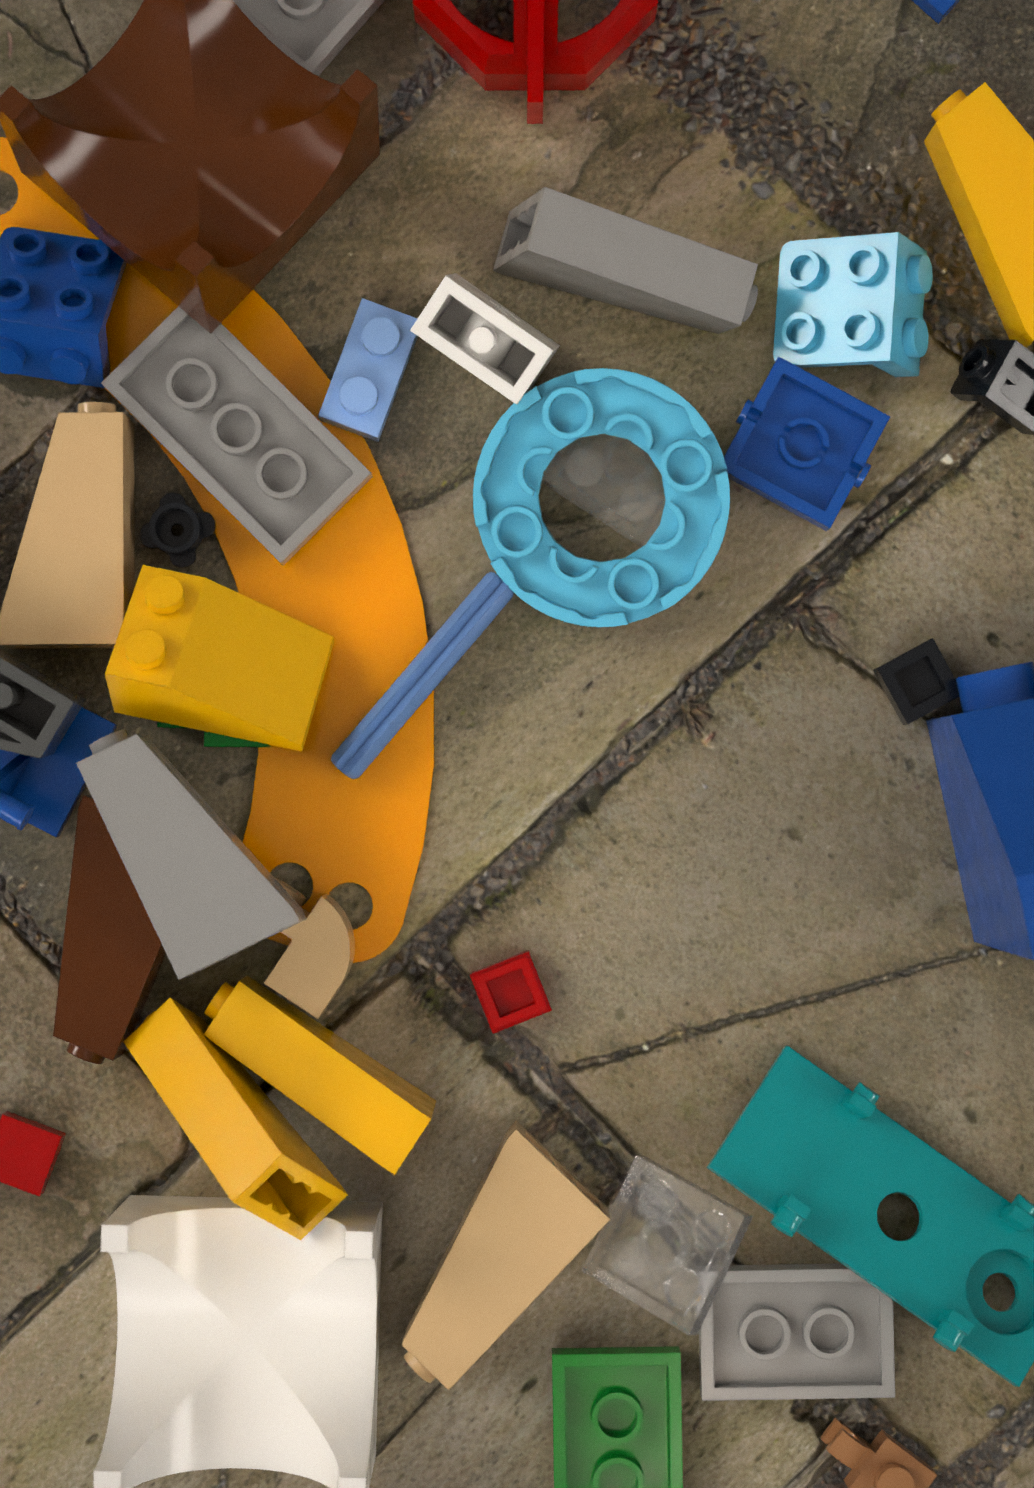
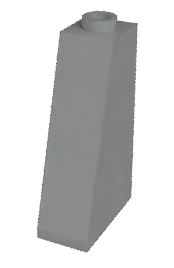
(625, 263)
(184, 860)

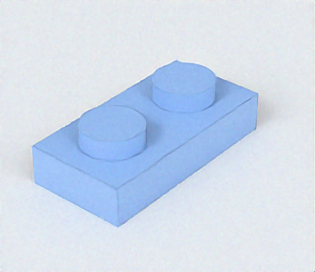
(369, 370)

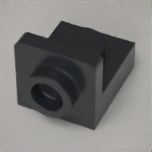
(1001, 379)

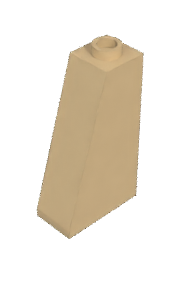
(78, 538)
(506, 1250)

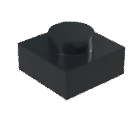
(917, 681)

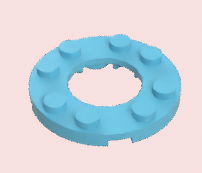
(512, 475)

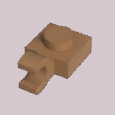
(878, 1464)

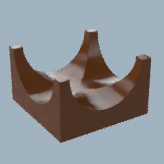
(196, 150)

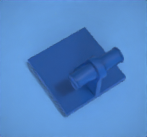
(48, 787)

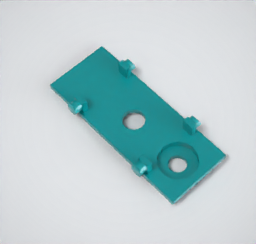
(826, 1163)

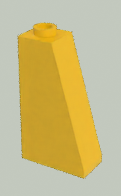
(989, 180)
(320, 1071)
(233, 1123)

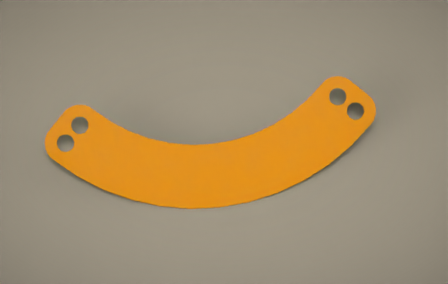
(344, 581)

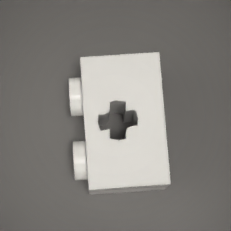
(484, 337)

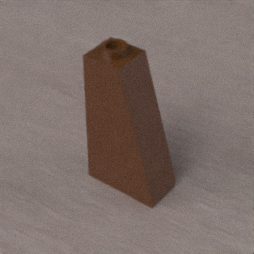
(107, 947)

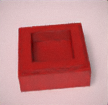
(510, 991)
(27, 1152)

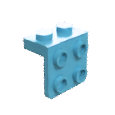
(853, 303)

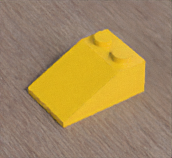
(216, 661)

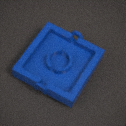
(803, 443)

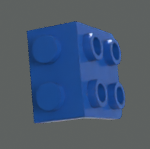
(56, 305)

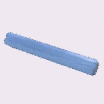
(422, 676)

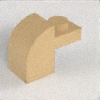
(316, 957)

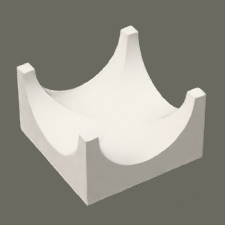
(242, 1342)

